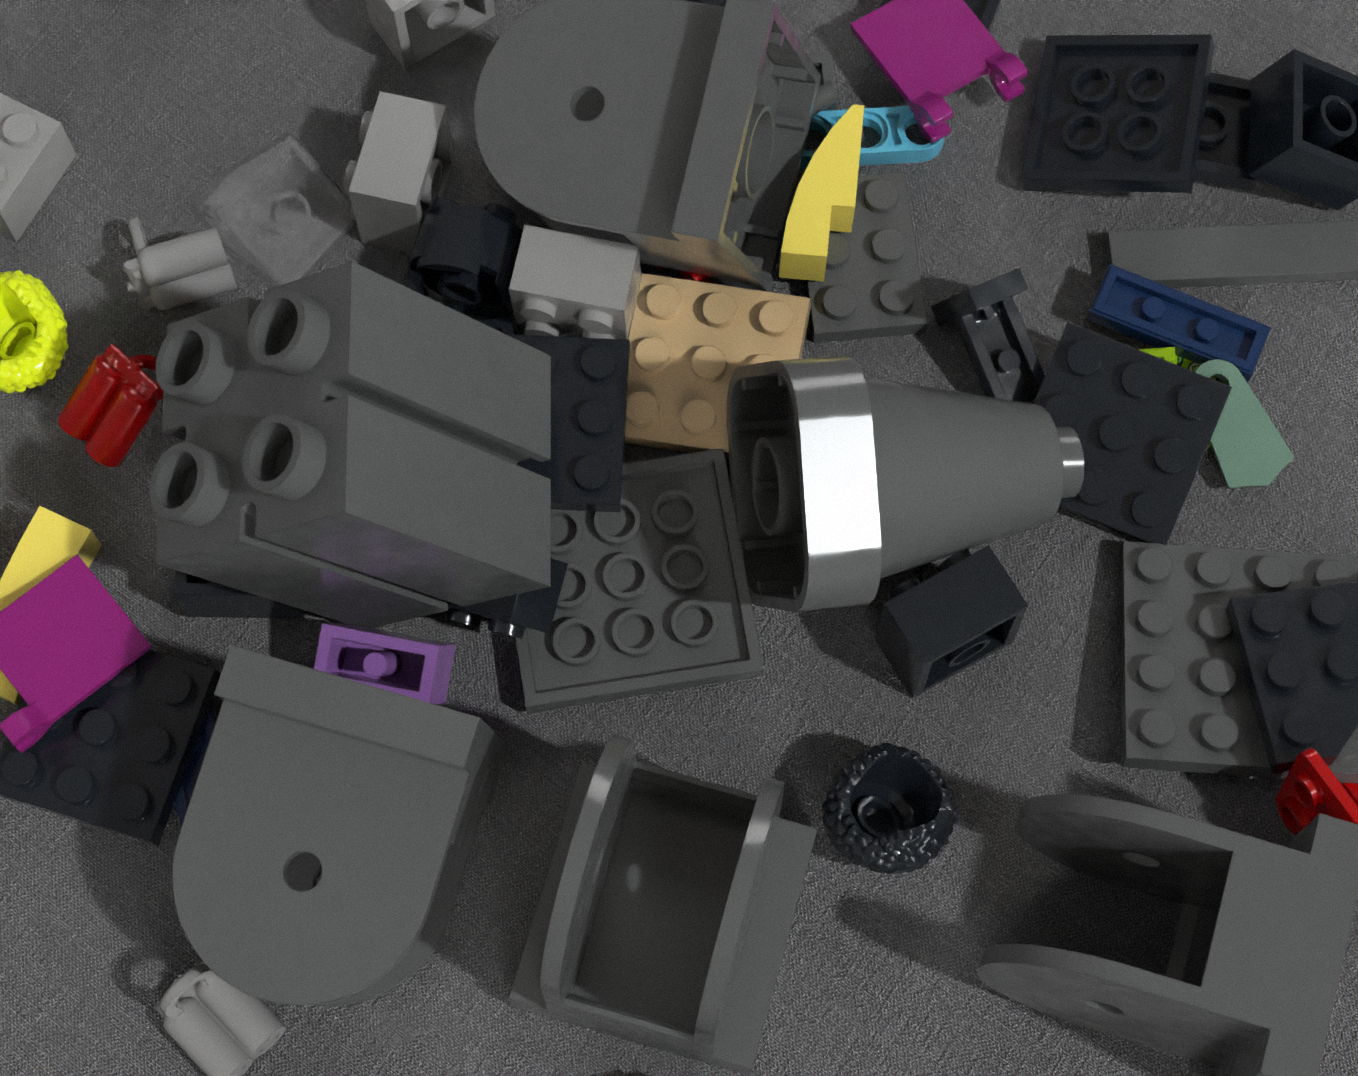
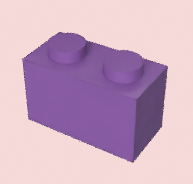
(387, 660)

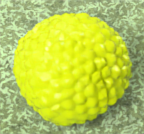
(30, 332)

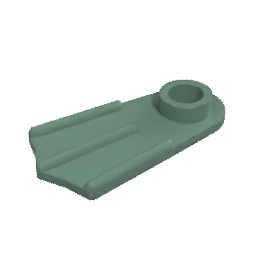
(1245, 438)

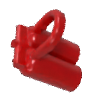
(112, 405)

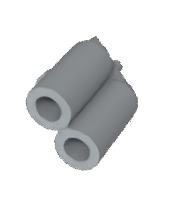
(178, 269)
(217, 1022)

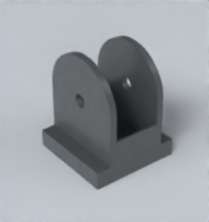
(653, 127)
(337, 781)
(665, 910)
(1250, 949)

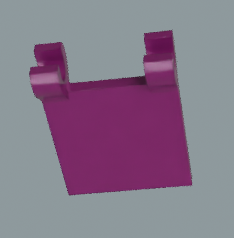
(932, 52)
(62, 647)

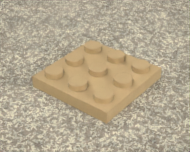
(686, 348)

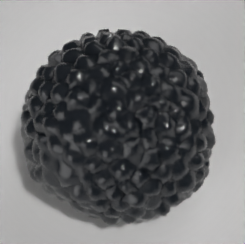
(889, 810)

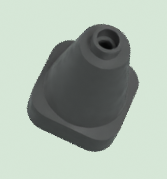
(878, 476)

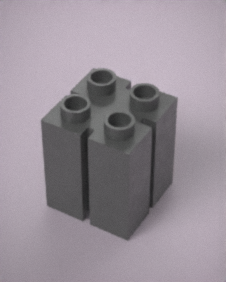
(353, 451)

